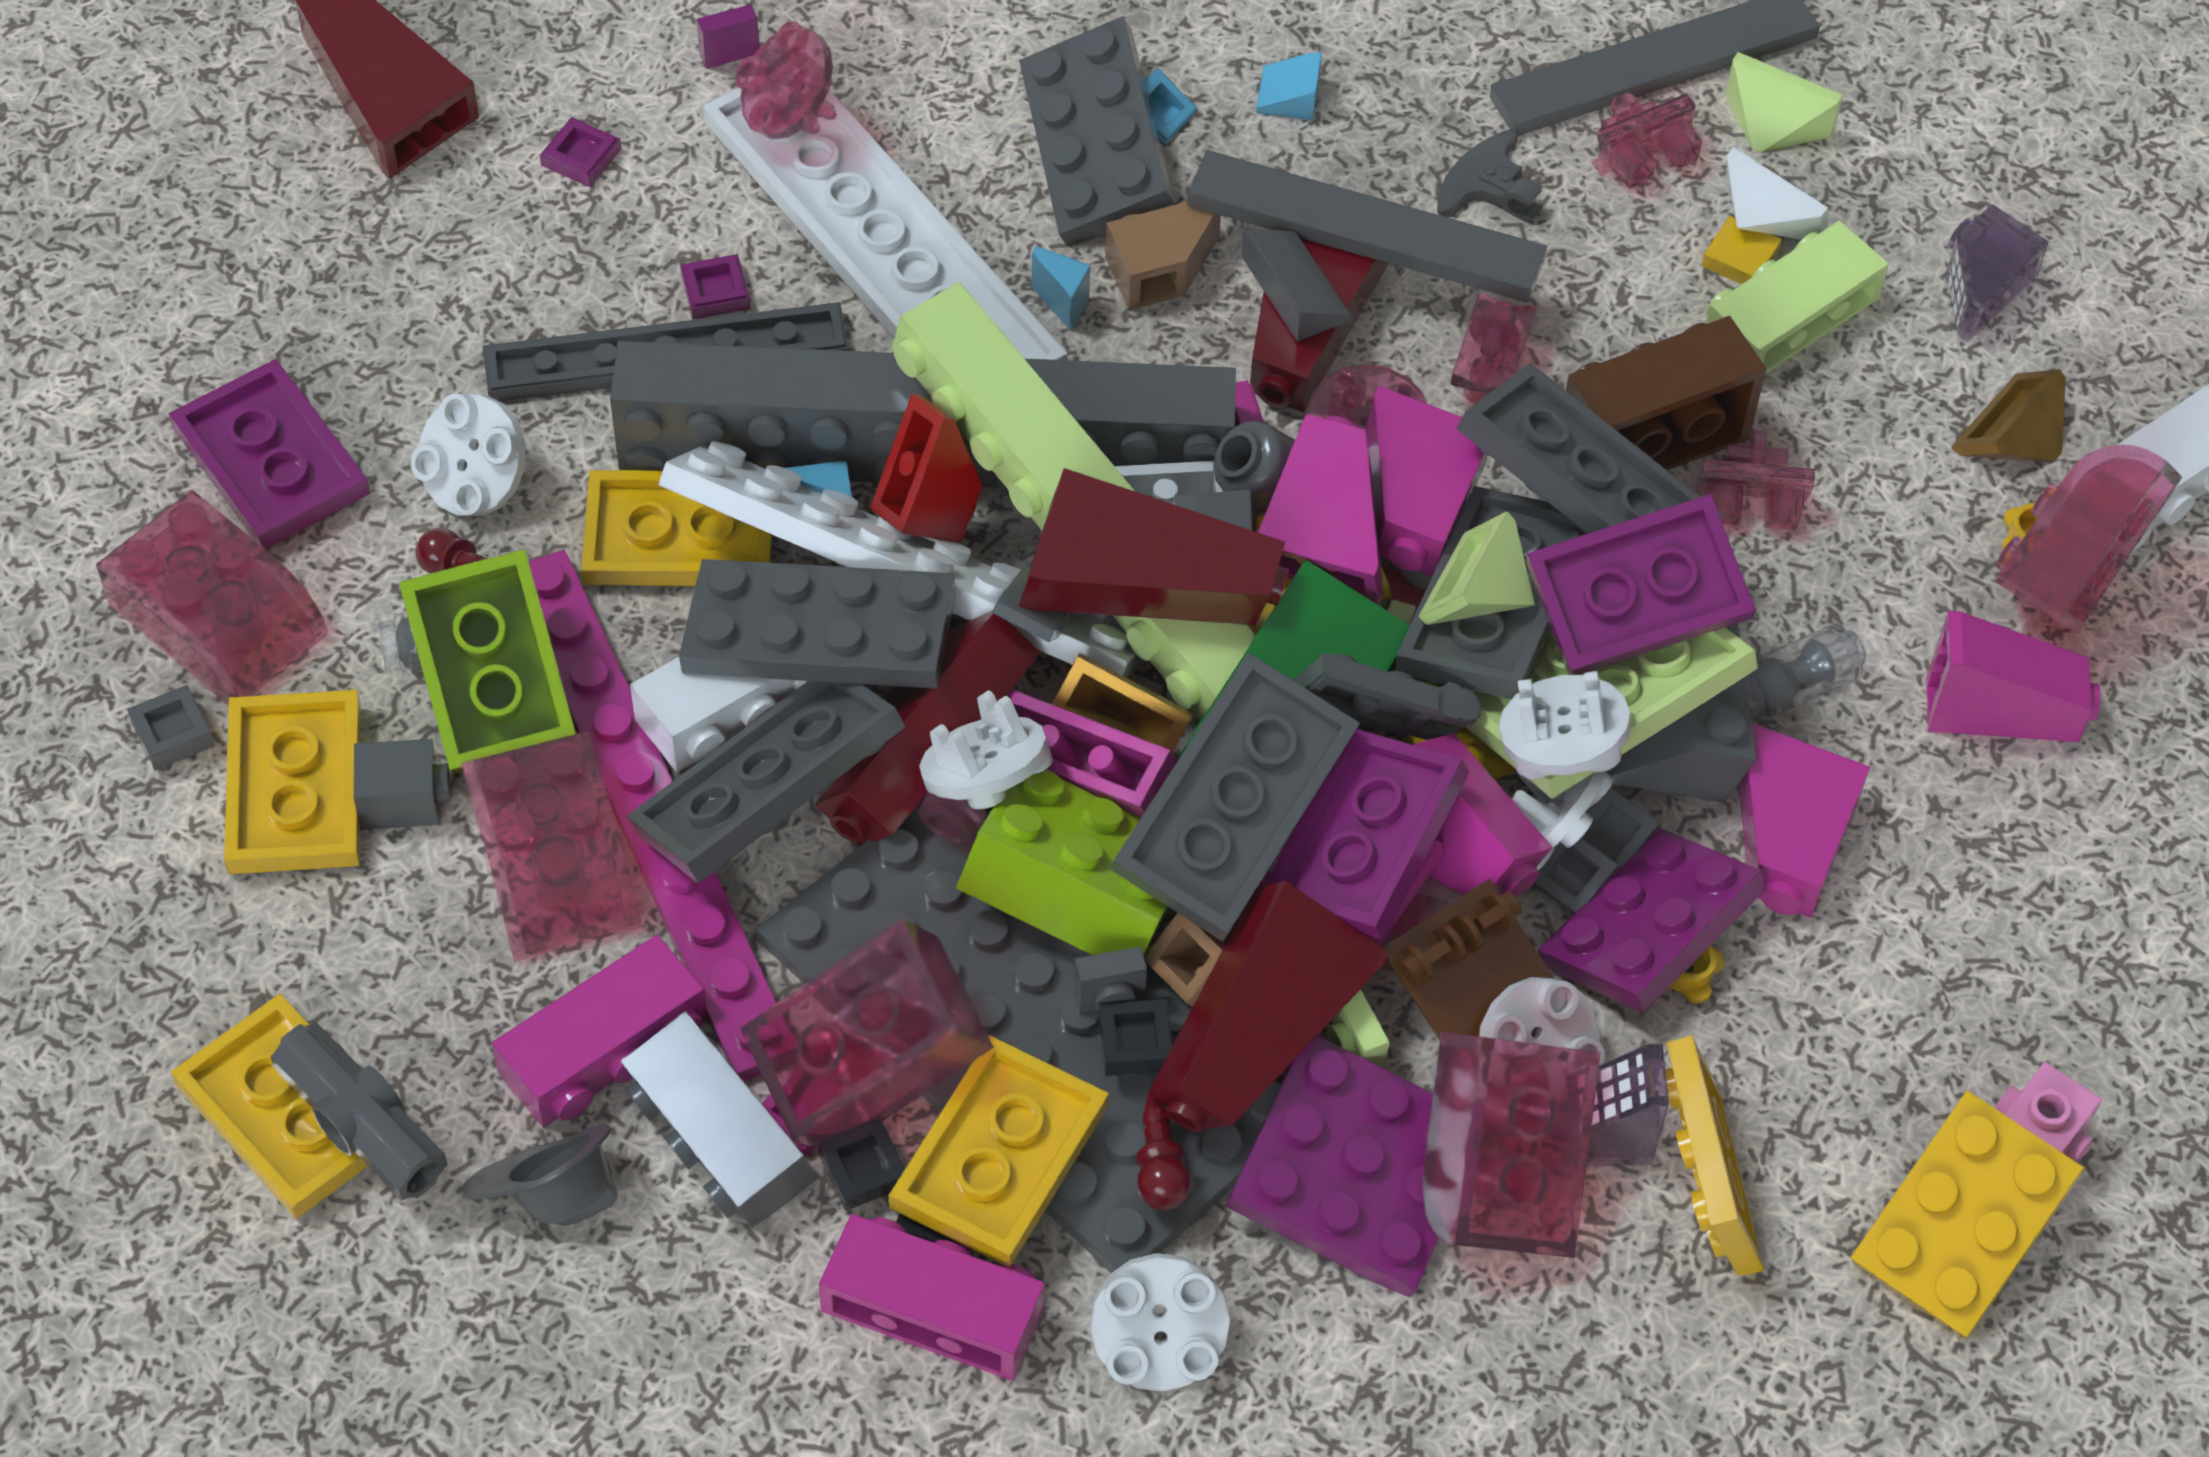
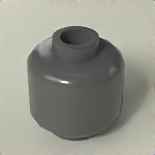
(1252, 460)

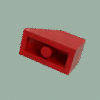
(928, 477)

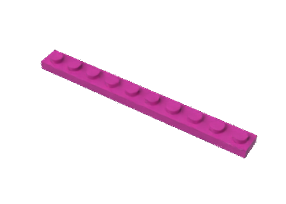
(633, 772)

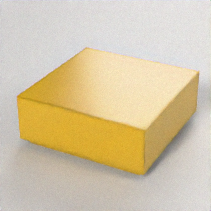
(1739, 252)

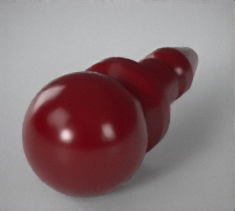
(444, 549)
(1163, 1177)

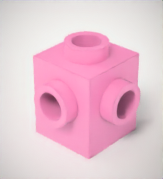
(2053, 1110)

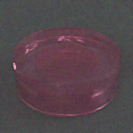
(951, 818)

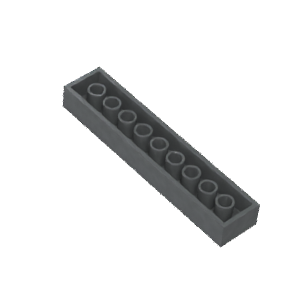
(849, 404)

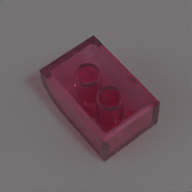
(2086, 531)
(211, 598)
(551, 846)
(866, 1035)
(1509, 1144)

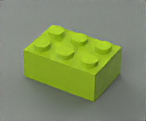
(487, 658)
(1049, 863)

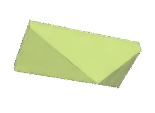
(1779, 106)
(1482, 575)

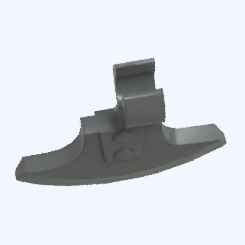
(1490, 176)

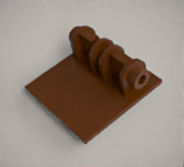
(1465, 959)

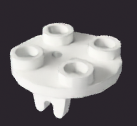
(451, 440)
(1565, 726)
(985, 755)
(1565, 815)
(1550, 1006)
(1126, 1324)

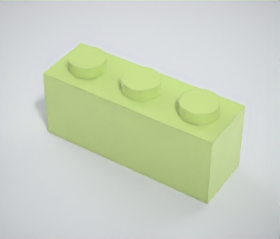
(1803, 293)

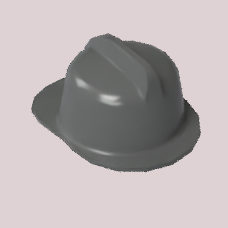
(554, 1180)

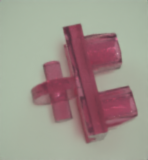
(1643, 130)
(1492, 346)
(1757, 473)

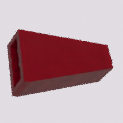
(387, 79)
(1290, 371)
(1148, 559)
(887, 786)
(1263, 1003)

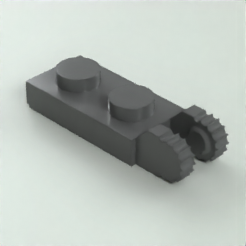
(1390, 699)

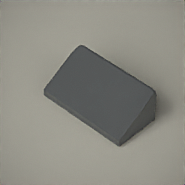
(1293, 282)

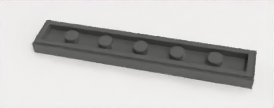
(1651, 62)
(1367, 225)
(588, 359)

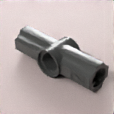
(359, 1111)

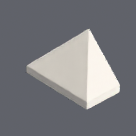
(1770, 203)

